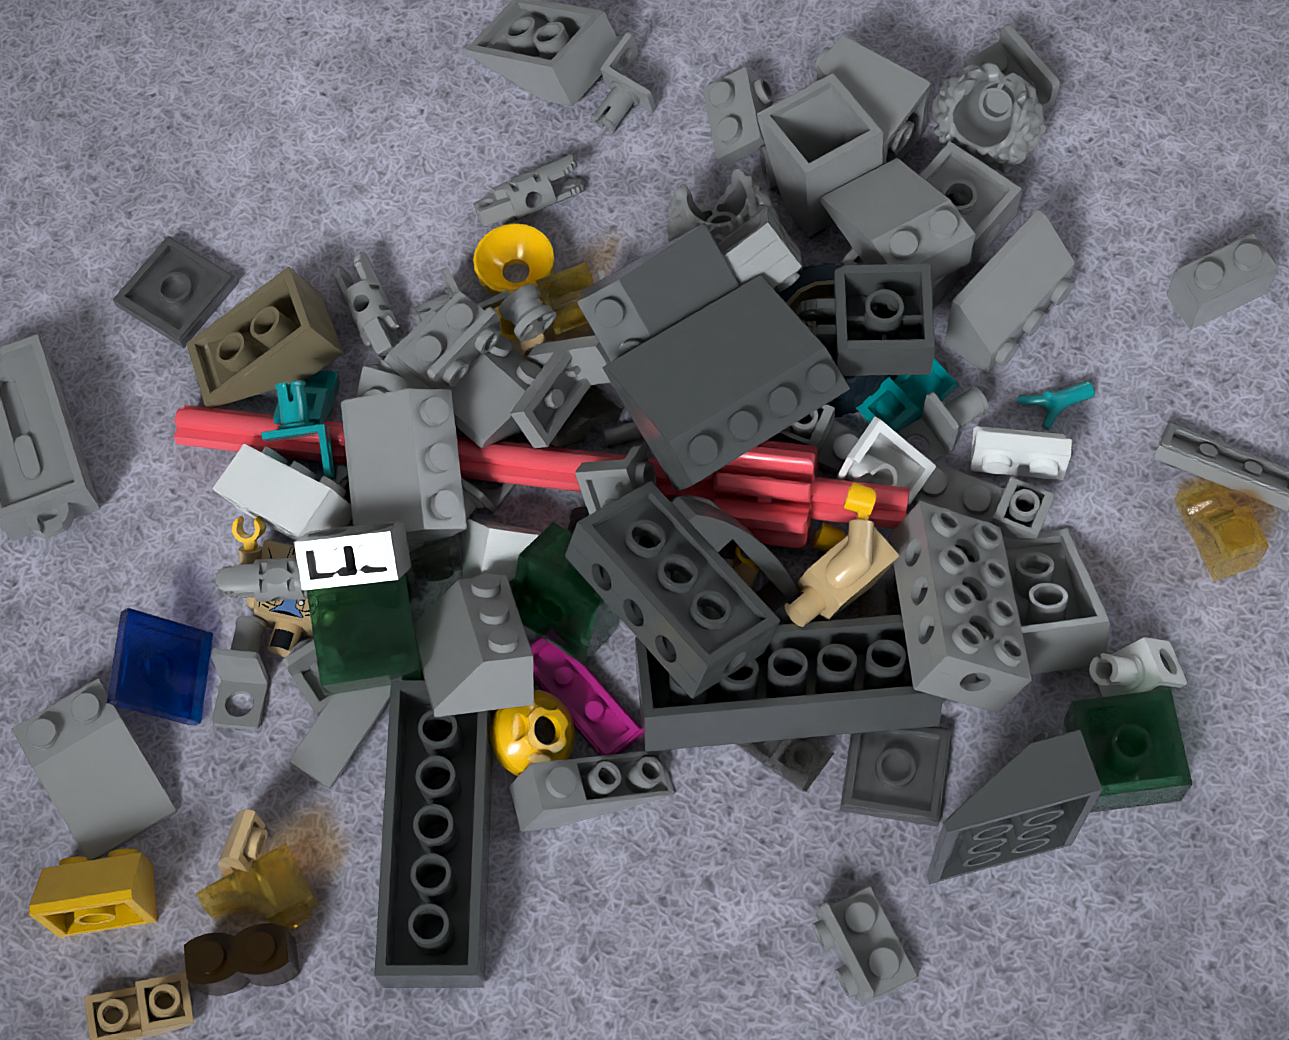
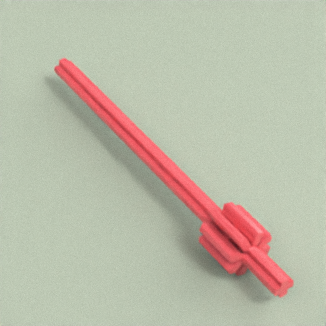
(767, 489)

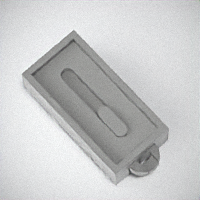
(762, 249)
(40, 453)

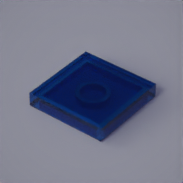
(160, 667)

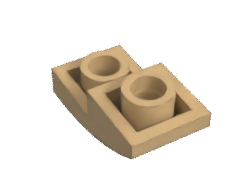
(244, 842)
(140, 1011)

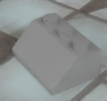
(1010, 295)
(485, 393)
(405, 462)
(475, 649)

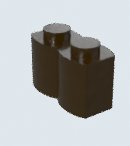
(228, 963)

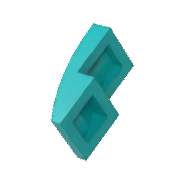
(320, 395)
(903, 399)

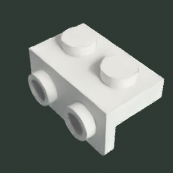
(1020, 453)

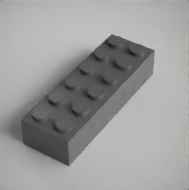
(804, 685)
(434, 845)

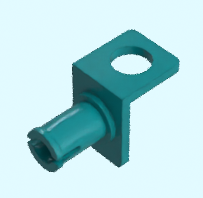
(296, 423)

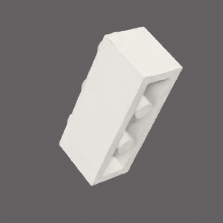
(281, 494)

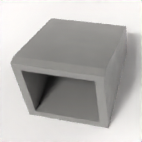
(817, 145)

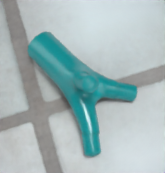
(1058, 400)

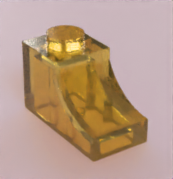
(1221, 530)
(270, 889)

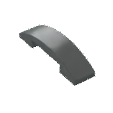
(720, 529)

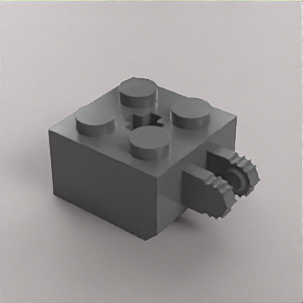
(878, 319)

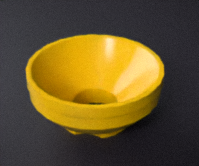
(510, 246)
(514, 735)

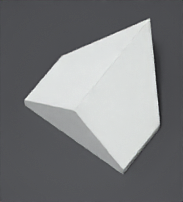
(886, 459)
(493, 547)

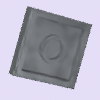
(175, 291)
(897, 774)

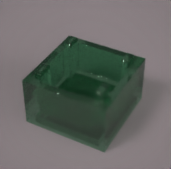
(557, 598)
(363, 636)

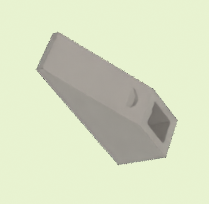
(587, 787)

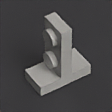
(565, 377)

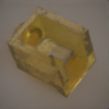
(562, 292)

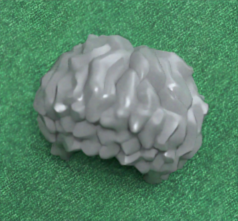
(989, 115)
(739, 204)

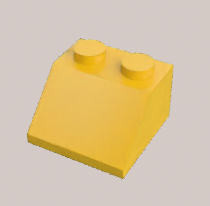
(95, 894)

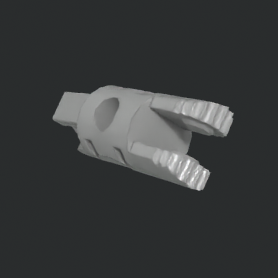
(529, 193)
(368, 306)
(262, 580)

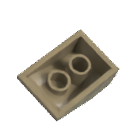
(265, 341)

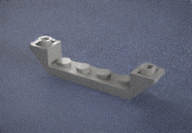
(1017, 509)

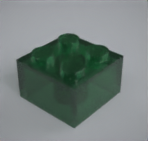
(1133, 748)

